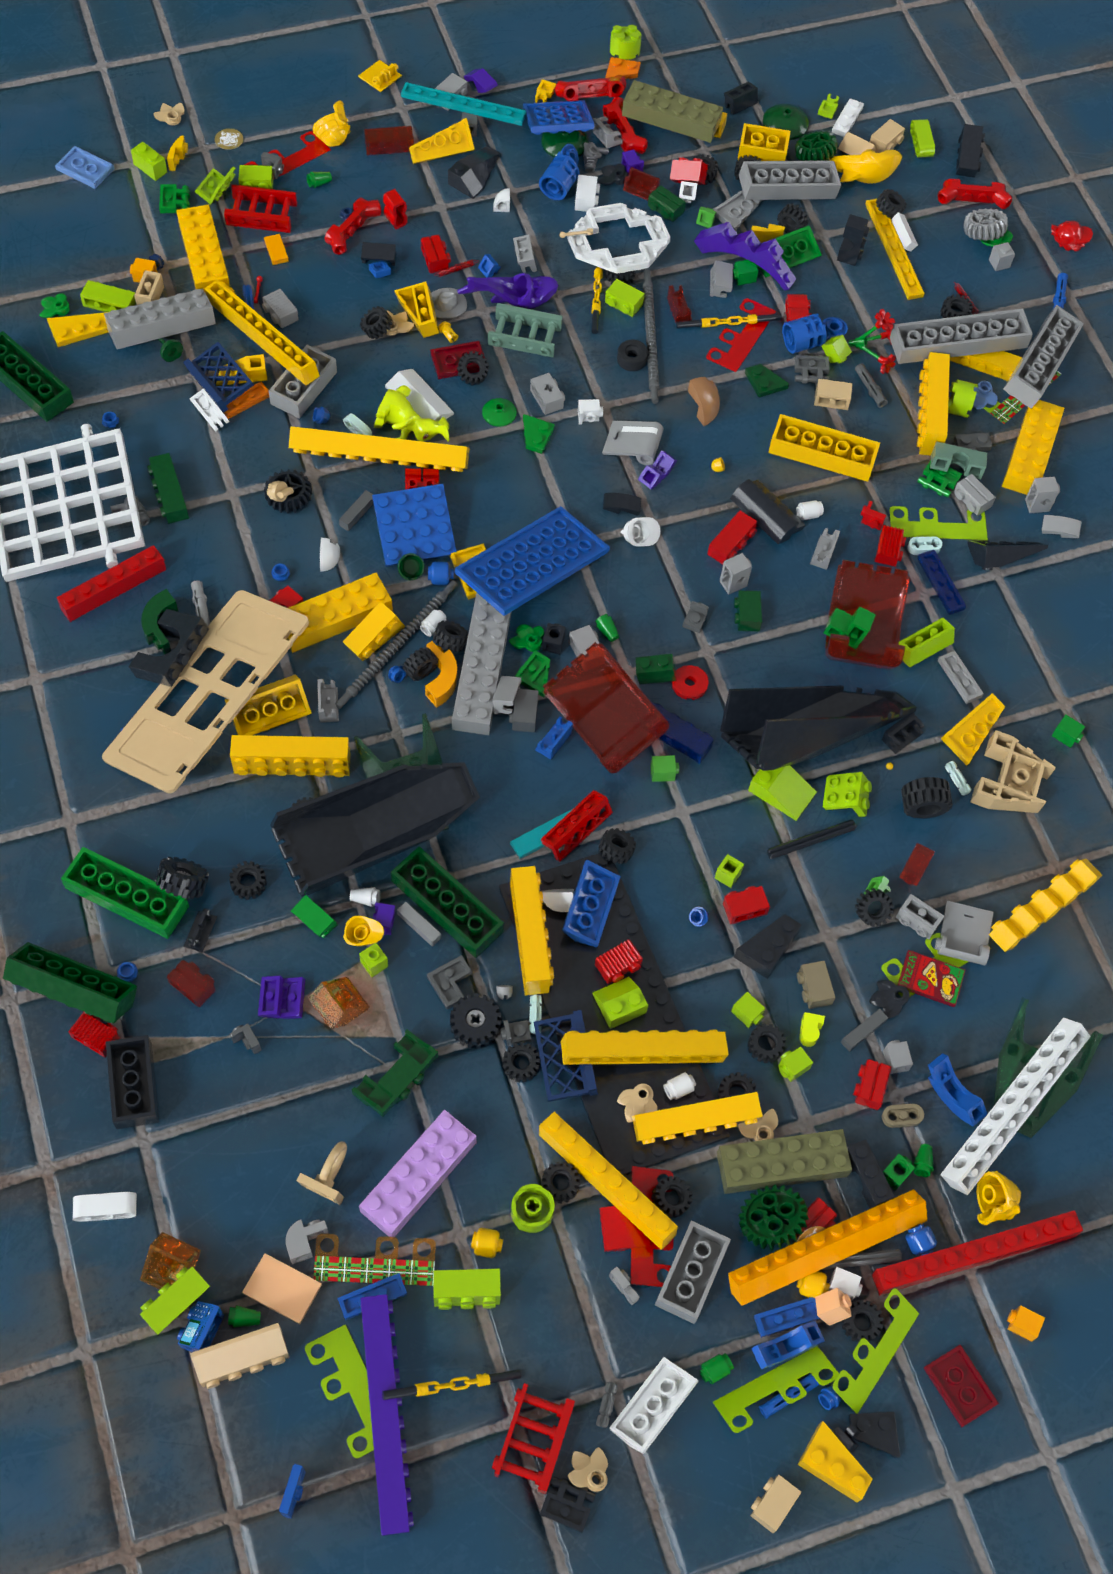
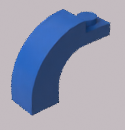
(951, 1091)

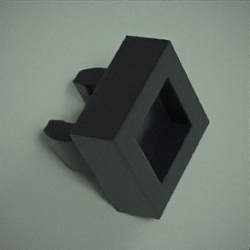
(847, 1437)

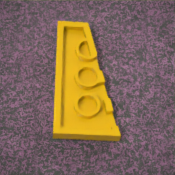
(446, 143)
(77, 327)
(970, 732)

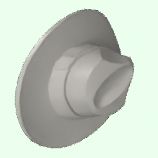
(448, 303)

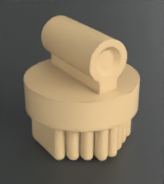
(279, 491)

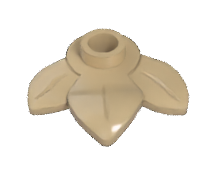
(170, 114)
(399, 324)
(634, 1103)
(765, 1124)
(588, 1467)

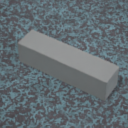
(419, 924)

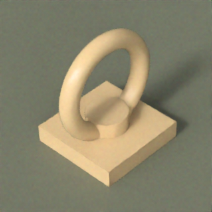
(324, 1181)

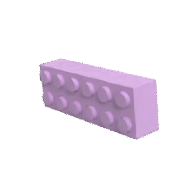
(418, 1174)

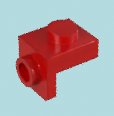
(871, 517)

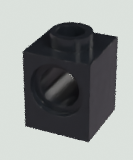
(551, 644)

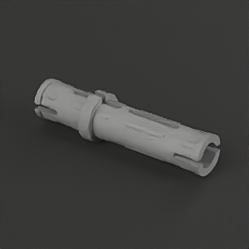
(200, 600)

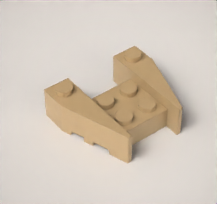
(1017, 780)

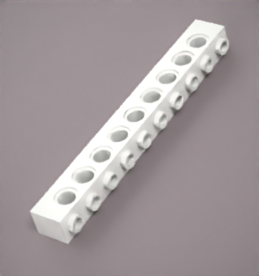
(1015, 1106)

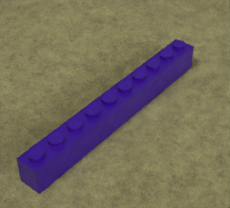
(385, 1416)

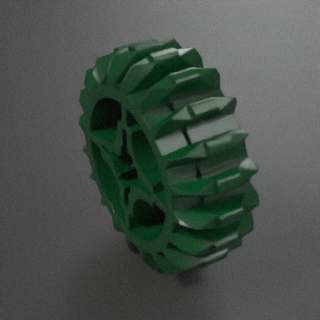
(816, 146)

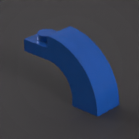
(788, 1345)

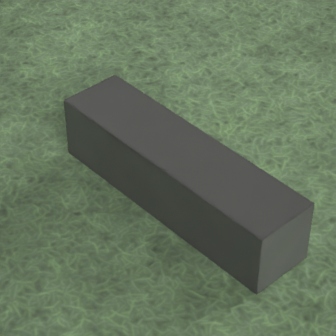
(356, 511)
(864, 1030)

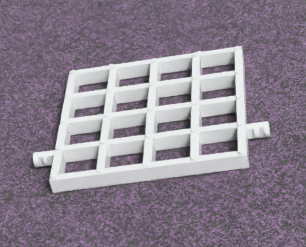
(64, 503)

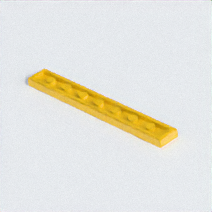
(895, 252)

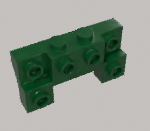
(400, 1077)

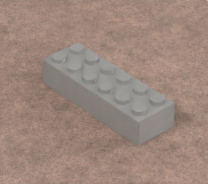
(789, 180)
(159, 318)

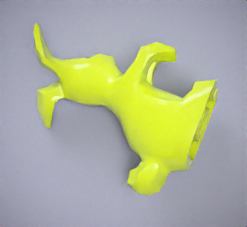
(398, 411)

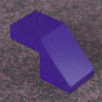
(481, 79)
(655, 473)

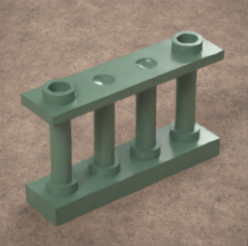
(527, 317)

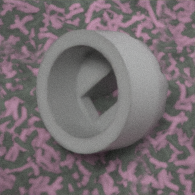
(504, 990)

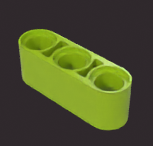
(922, 138)

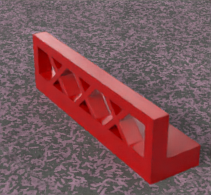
(575, 822)

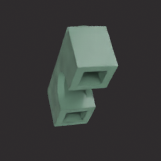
(970, 460)

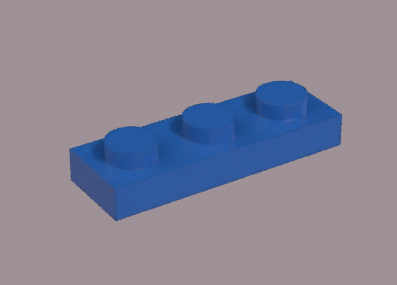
(351, 1302)
(786, 1317)

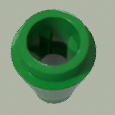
(317, 179)
(607, 627)
(924, 1161)
(243, 1317)

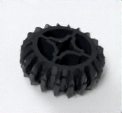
(300, 496)

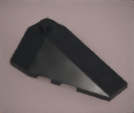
(472, 171)
(995, 554)

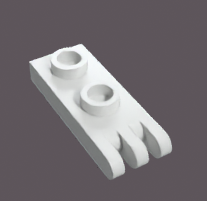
(208, 409)

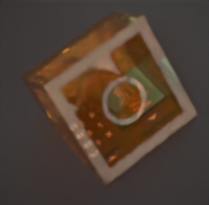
(338, 1002)
(166, 1259)

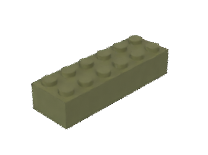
(672, 111)
(784, 1161)

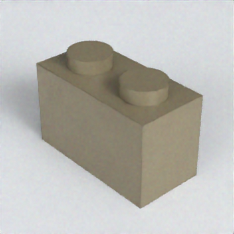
(816, 985)

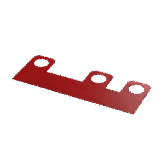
(302, 156)
(742, 342)
(642, 1267)

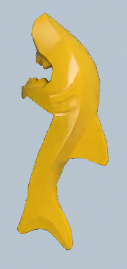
(868, 166)

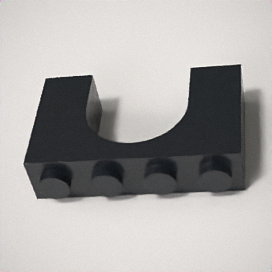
(168, 667)

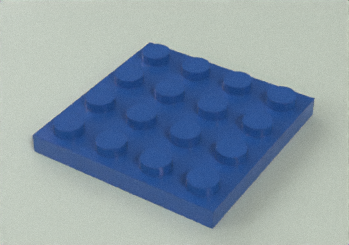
(558, 116)
(414, 523)

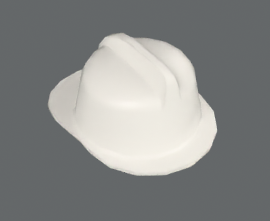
(641, 531)

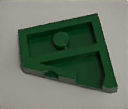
(764, 380)

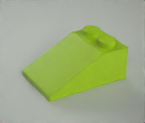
(783, 790)

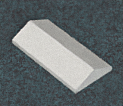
(422, 397)
(653, 1405)

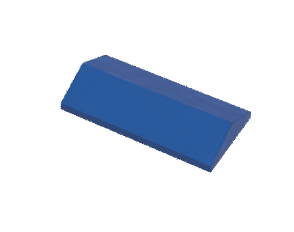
(590, 904)

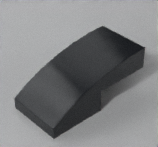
(622, 502)

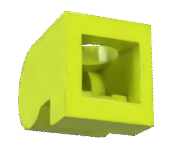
(810, 1028)

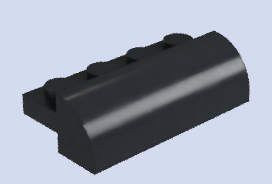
(767, 510)

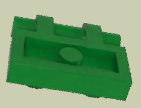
(169, 195)
(947, 479)

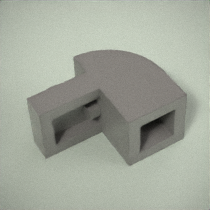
(298, 1238)

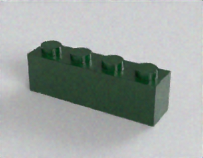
(168, 487)

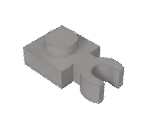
(621, 1280)

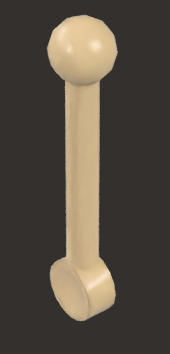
(589, 231)

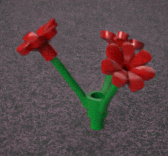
(886, 323)

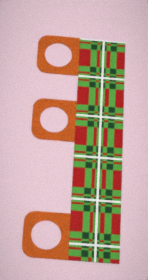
(371, 1270)

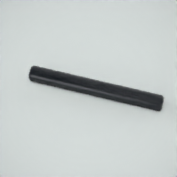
(811, 839)

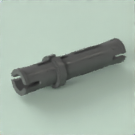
(879, 399)

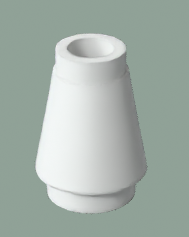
(365, 896)

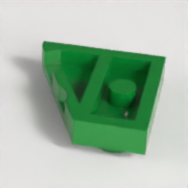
(535, 672)

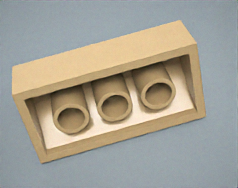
(240, 1356)

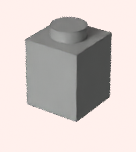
(1001, 256)
(898, 1056)

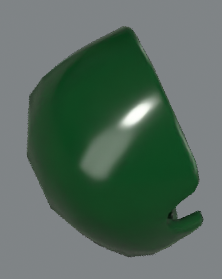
(410, 566)

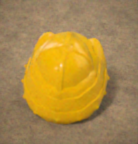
(333, 127)
(997, 1198)

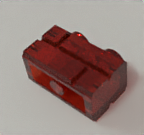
(191, 982)

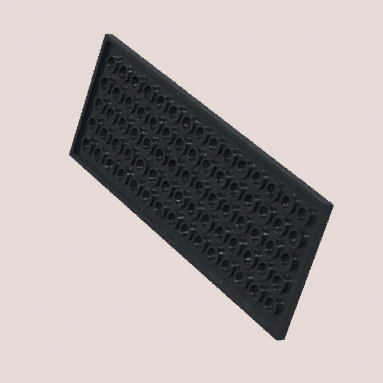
(572, 991)

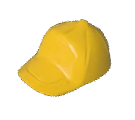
(362, 931)

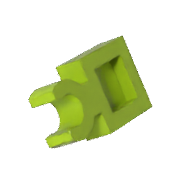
(828, 107)

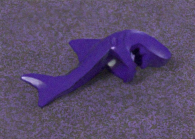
(518, 290)

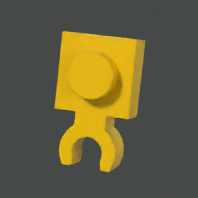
(545, 90)

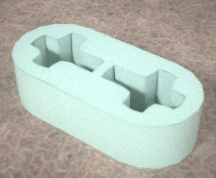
(356, 426)
(924, 545)

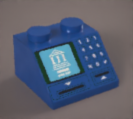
(201, 1327)

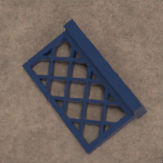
(210, 387)
(586, 1069)

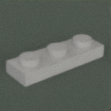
(960, 677)

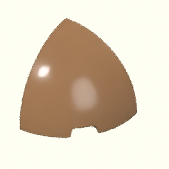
(707, 397)

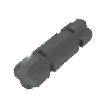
(607, 1405)

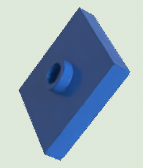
(293, 1491)

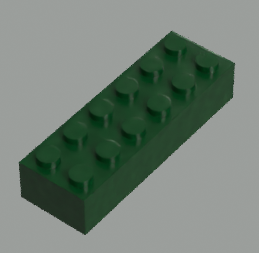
(32, 380)
(447, 902)
(70, 982)

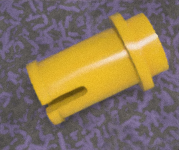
(445, 328)

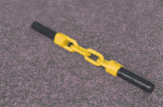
(596, 307)
(706, 322)
(422, 1389)

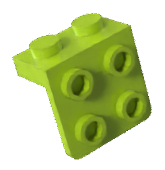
(214, 185)
(847, 791)

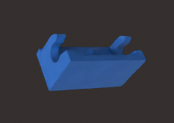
(554, 738)

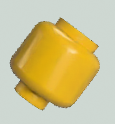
(486, 1242)
(813, 1285)

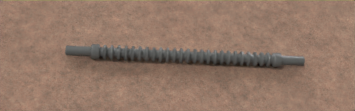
(651, 336)
(403, 636)

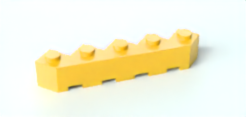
(1044, 904)

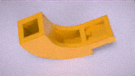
(444, 685)

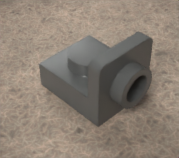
(274, 161)
(696, 616)
(515, 1032)
(247, 1036)

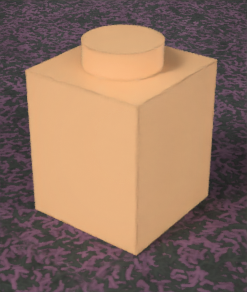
(833, 1306)

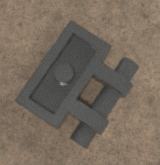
(811, 364)

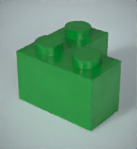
(853, 626)

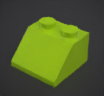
(621, 1002)

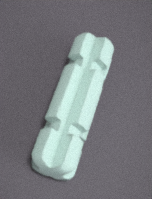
(958, 778)
(535, 1011)

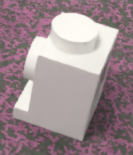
(589, 410)

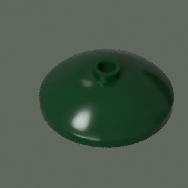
(787, 118)
(555, 142)

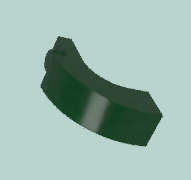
(150, 616)

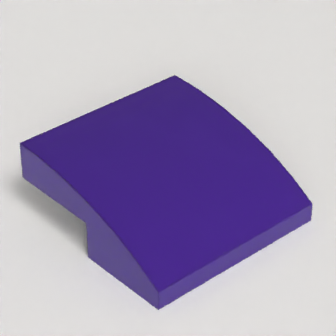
(281, 997)

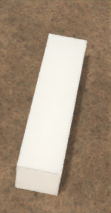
(904, 232)

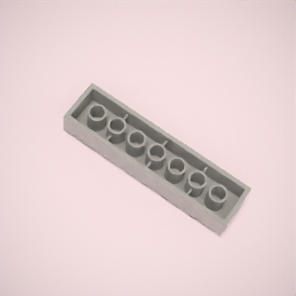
(961, 335)
(1043, 357)
(480, 669)

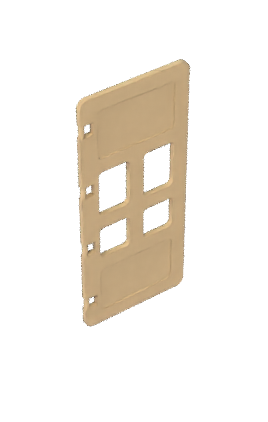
(160, 745)

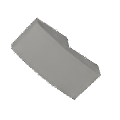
(1061, 525)

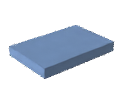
(85, 167)

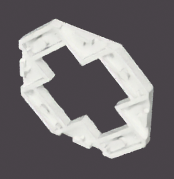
(602, 258)

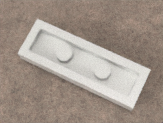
(847, 117)

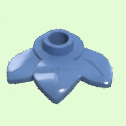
(984, 395)

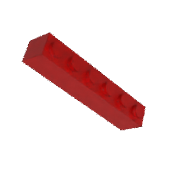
(111, 583)

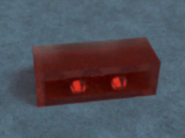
(388, 140)

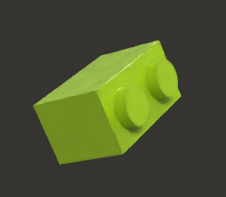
(149, 161)
(256, 176)
(624, 297)

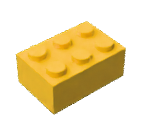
(764, 142)

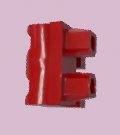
(413, 478)

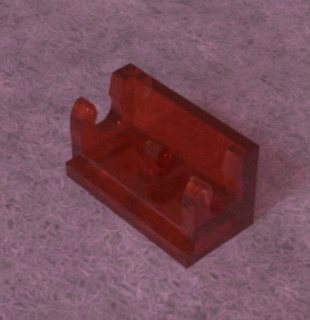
(640, 183)
(678, 304)

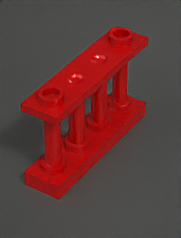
(257, 220)
(549, 1455)

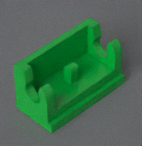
(314, 917)

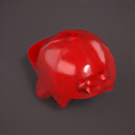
(1071, 235)

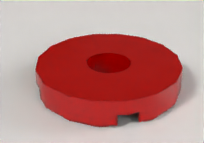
(692, 673)

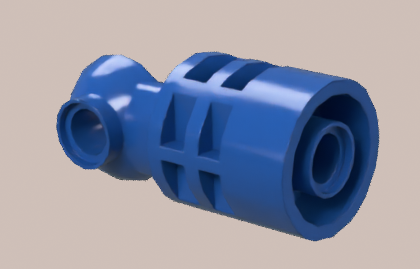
(560, 173)
(811, 332)

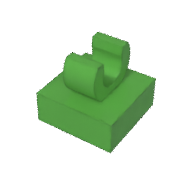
(706, 217)
(879, 883)

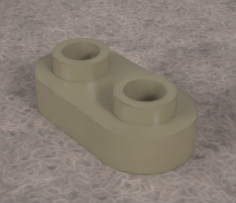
(901, 1115)

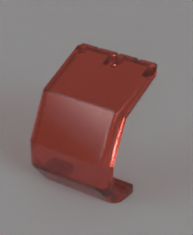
(879, 593)
(606, 707)

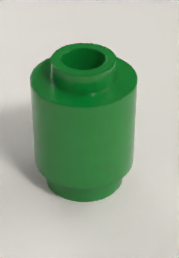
(716, 1368)

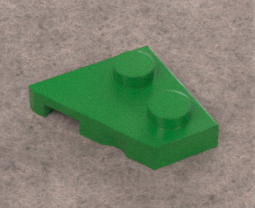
(536, 433)

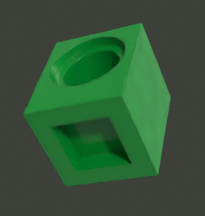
(894, 1179)

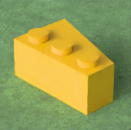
(419, 307)
(373, 631)
(834, 1464)

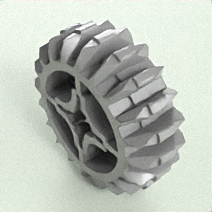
(985, 224)

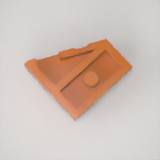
(623, 67)

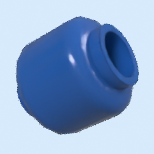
(440, 573)
(921, 1240)

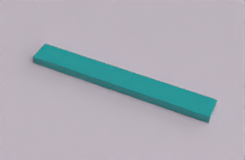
(463, 103)

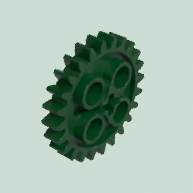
(787, 1225)

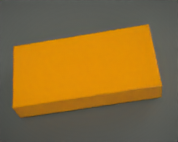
(276, 249)

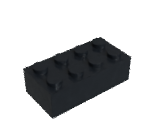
(132, 1082)

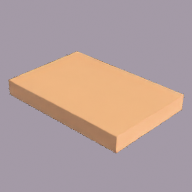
(282, 1288)

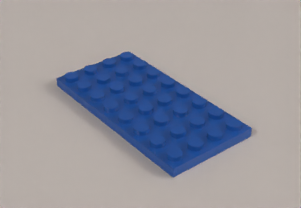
(531, 560)

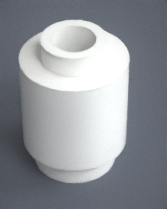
(809, 510)
(431, 621)
(679, 1086)

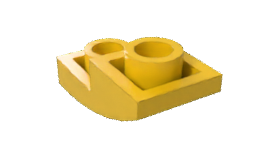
(176, 153)
(766, 234)

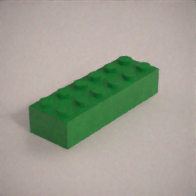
(124, 892)

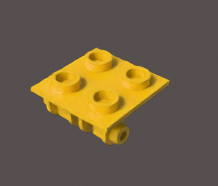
(380, 75)

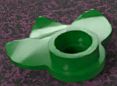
(54, 306)
(528, 637)

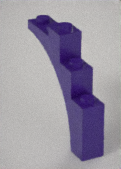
(746, 245)

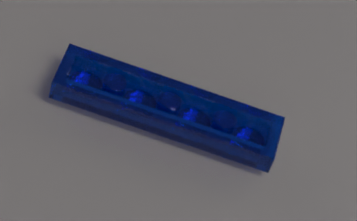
(941, 582)

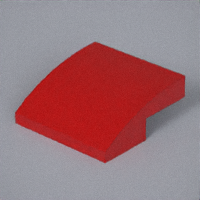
(619, 1231)

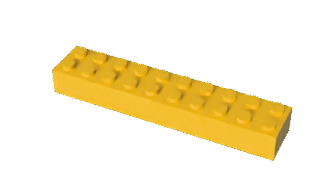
(377, 447)

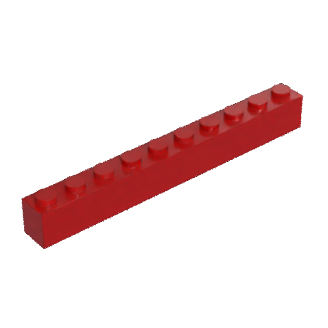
(977, 1252)

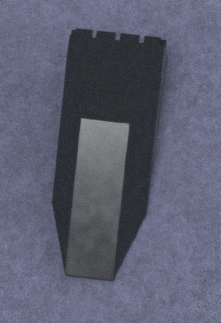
(800, 723)
(370, 821)

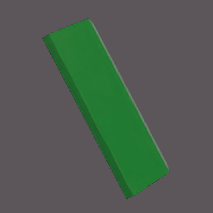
(797, 247)

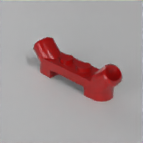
(591, 88)
(629, 139)
(955, 190)
(363, 209)

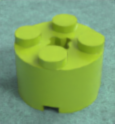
(625, 42)
(961, 397)
(543, 1203)

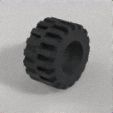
(926, 797)

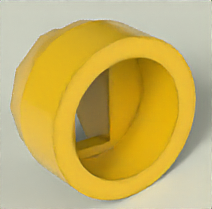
(718, 465)

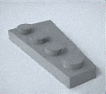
(736, 210)

